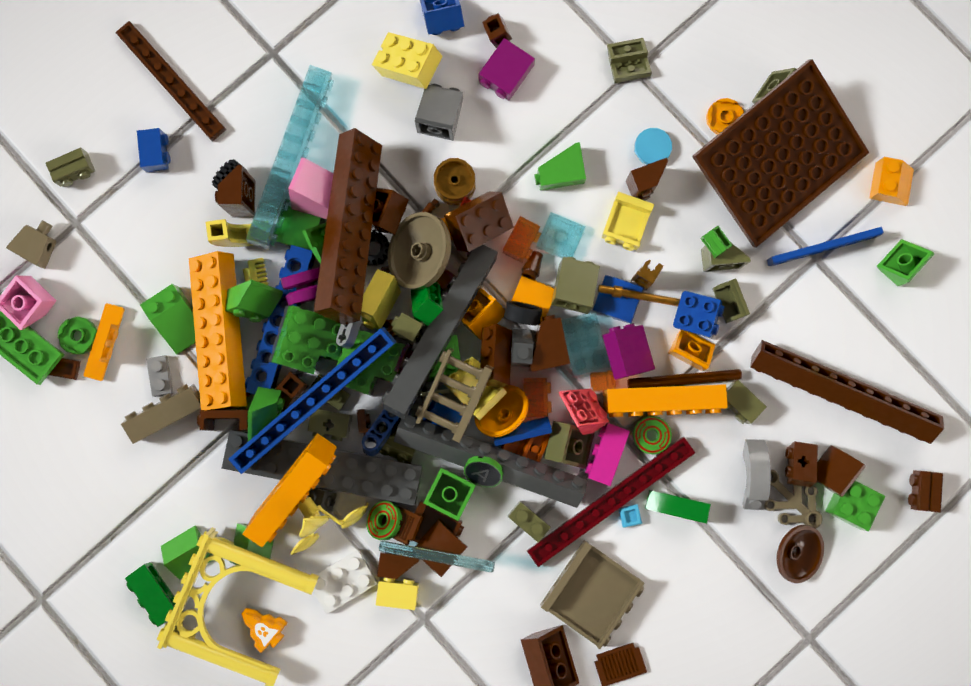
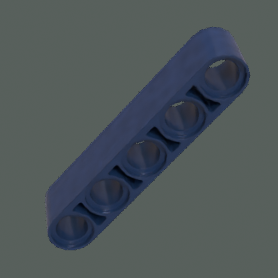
(377, 437)

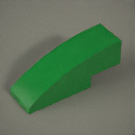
(678, 506)

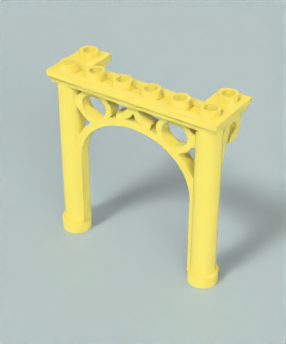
(184, 640)

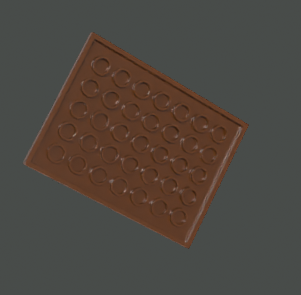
(781, 153)

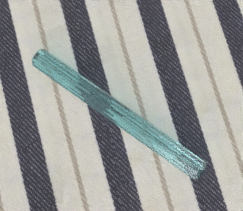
(437, 556)

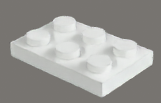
(343, 581)

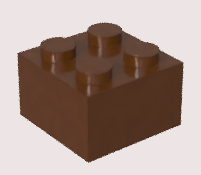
(388, 210)

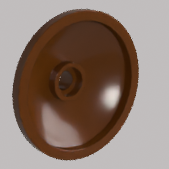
(800, 553)

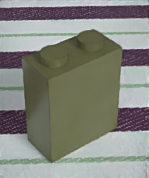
(575, 285)

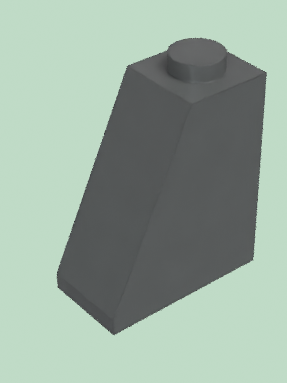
(521, 347)

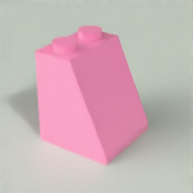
(311, 189)

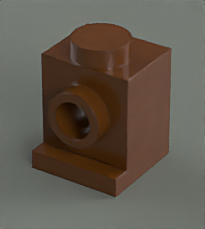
(496, 29)

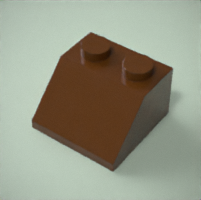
(645, 179)

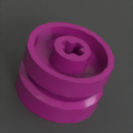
(304, 285)

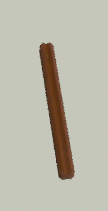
(681, 379)

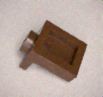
(363, 421)

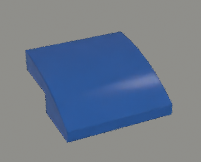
(617, 308)

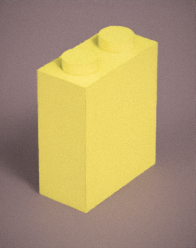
(379, 299)

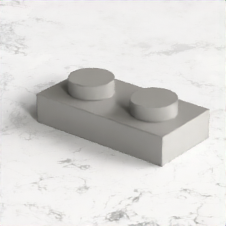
(159, 375)

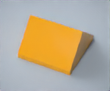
(692, 350)

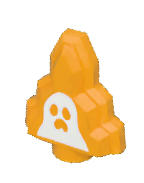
(264, 628)

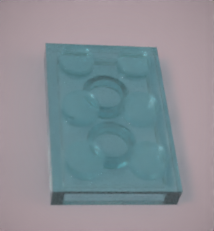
(585, 344)

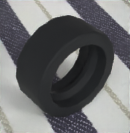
(523, 313)

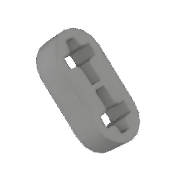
(347, 334)

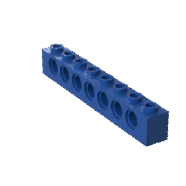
(258, 365)

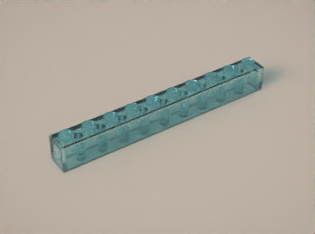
(292, 149)

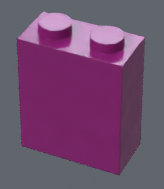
(506, 69)
(628, 351)

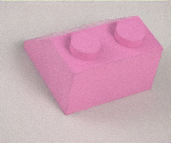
(25, 301)

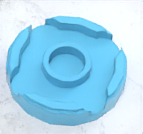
(652, 145)

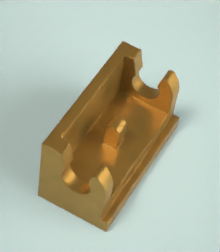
(645, 276)

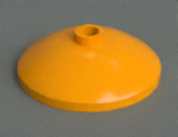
(506, 414)

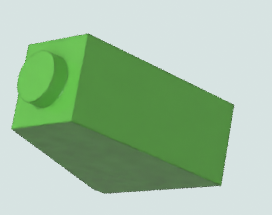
(562, 170)

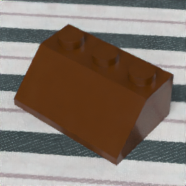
(237, 193)
(550, 658)

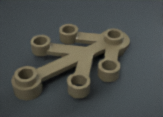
(795, 502)

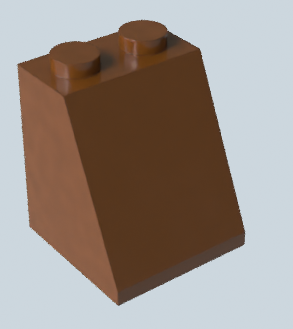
(549, 345)

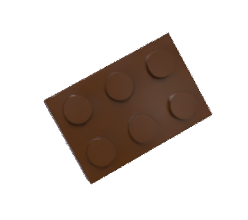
(479, 221)

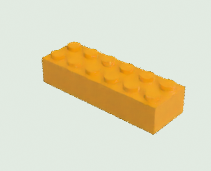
(665, 399)
(291, 490)

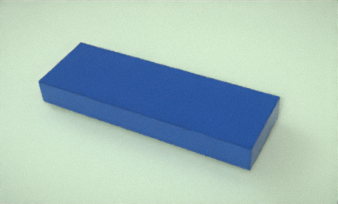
(526, 430)

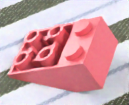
(584, 409)

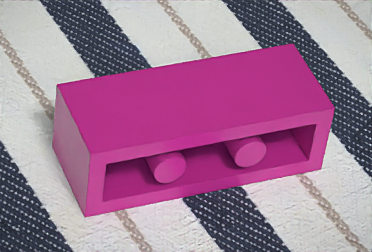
(607, 454)

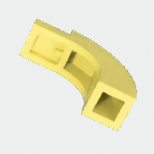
(226, 234)

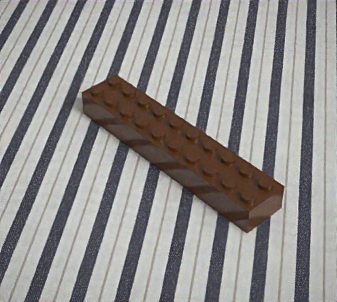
(348, 228)

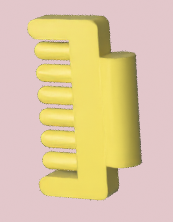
(251, 272)

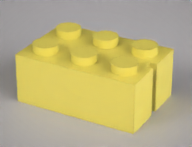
(407, 60)

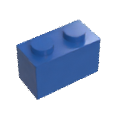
(153, 150)

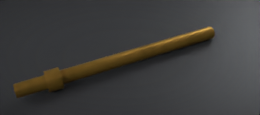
(618, 291)

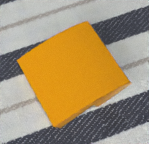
(534, 293)

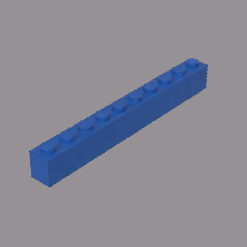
(312, 400)

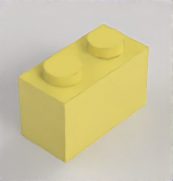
(397, 593)

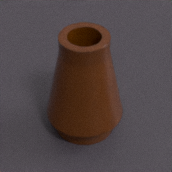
(532, 266)

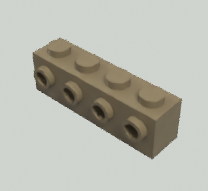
(159, 415)

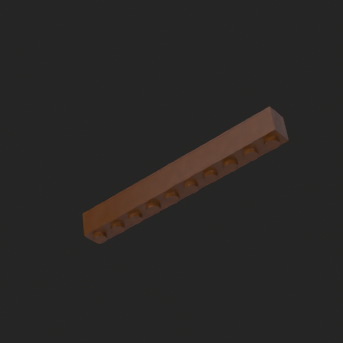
(847, 392)

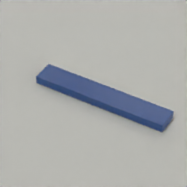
(825, 246)

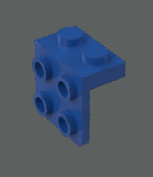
(698, 314)

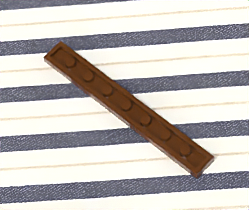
(170, 81)

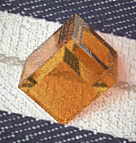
(602, 380)

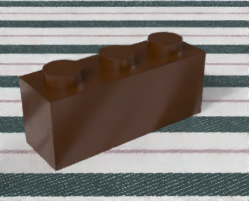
(496, 352)

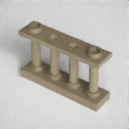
(474, 394)

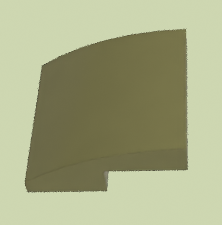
(629, 60)

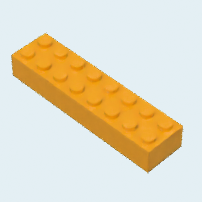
(216, 333)

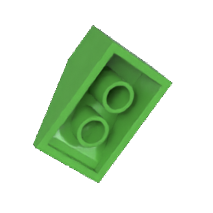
(172, 317)

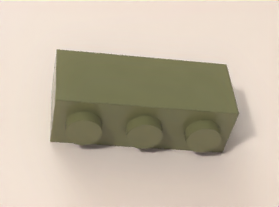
(407, 328)

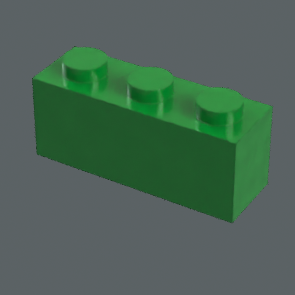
(427, 303)
(151, 593)

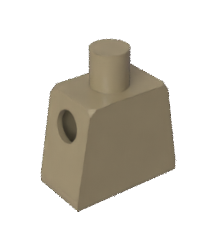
(34, 244)

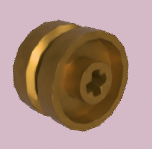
(452, 170)

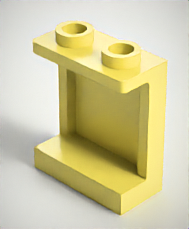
(627, 221)
(489, 397)

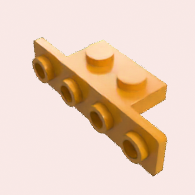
(104, 342)

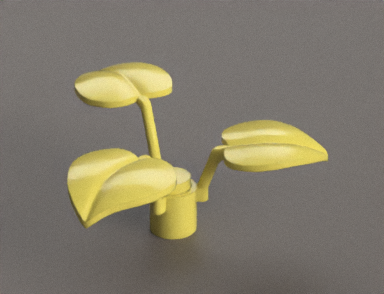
(313, 520)

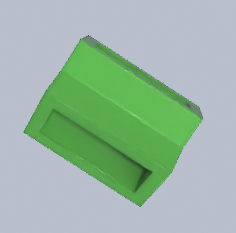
(716, 241)

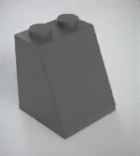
(439, 112)

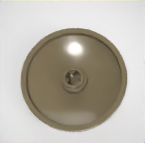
(419, 250)

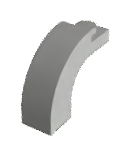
(758, 474)

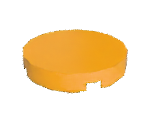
(722, 114)

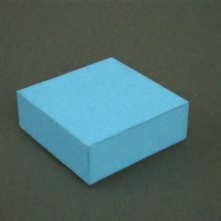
(630, 515)

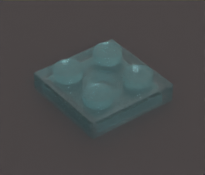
(560, 236)

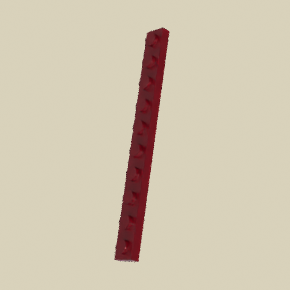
(610, 501)

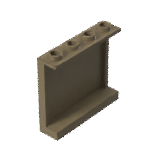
(592, 594)

